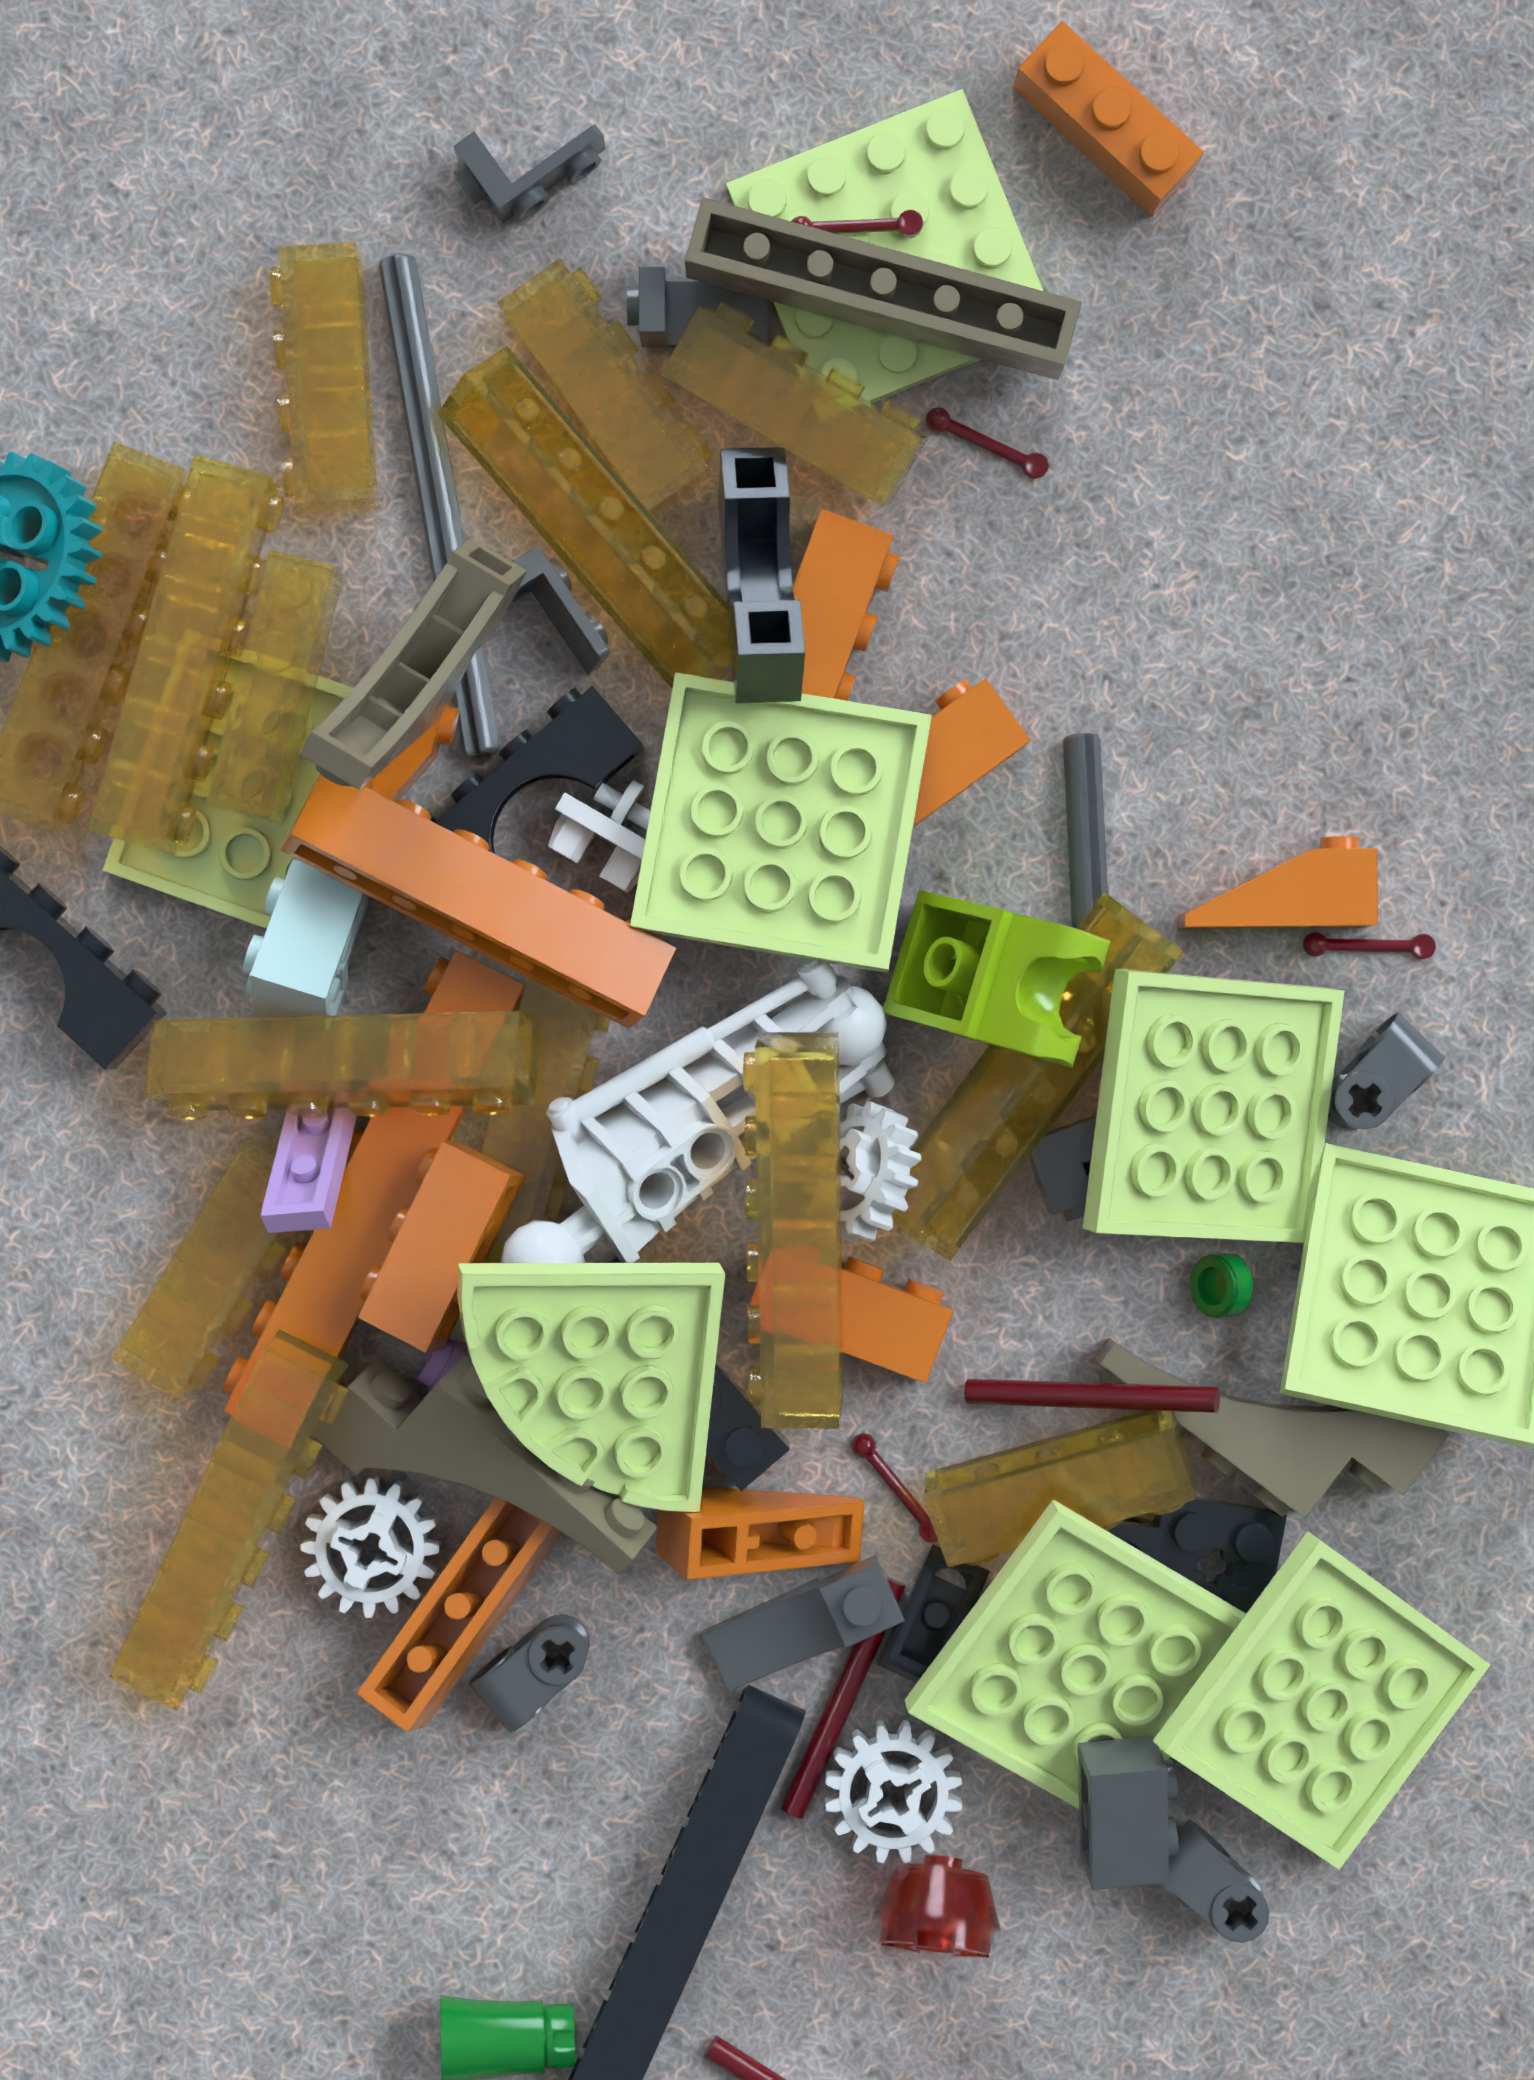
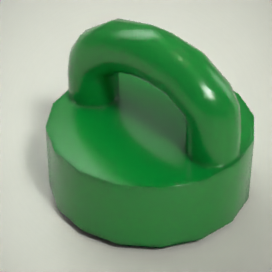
(1221, 1285)

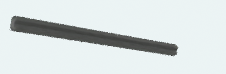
(434, 475)

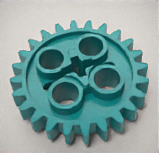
(47, 522)

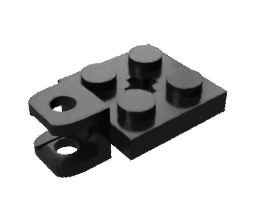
(1245, 1535)

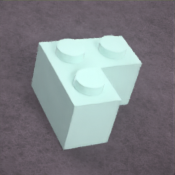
(307, 945)

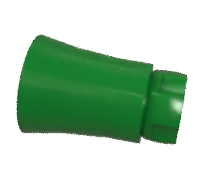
(503, 2037)

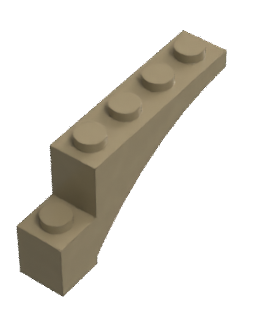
(418, 669)
(465, 1441)
(1291, 1448)

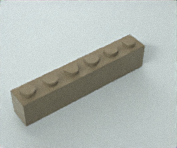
(881, 288)

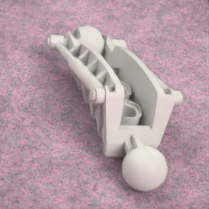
(658, 1137)

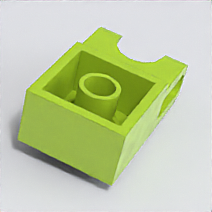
(991, 975)

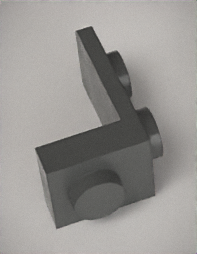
(485, 179)
(666, 307)
(553, 590)

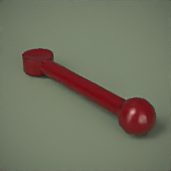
(908, 224)
(1033, 465)
(1420, 946)
(865, 1447)

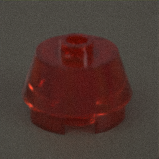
(938, 1909)

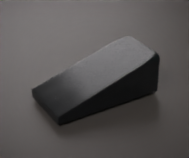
(931, 1616)

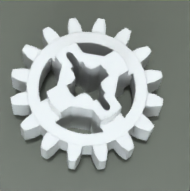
(874, 1169)
(342, 1536)
(918, 1775)

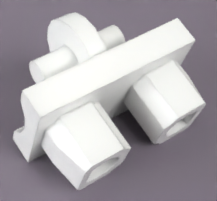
(581, 823)

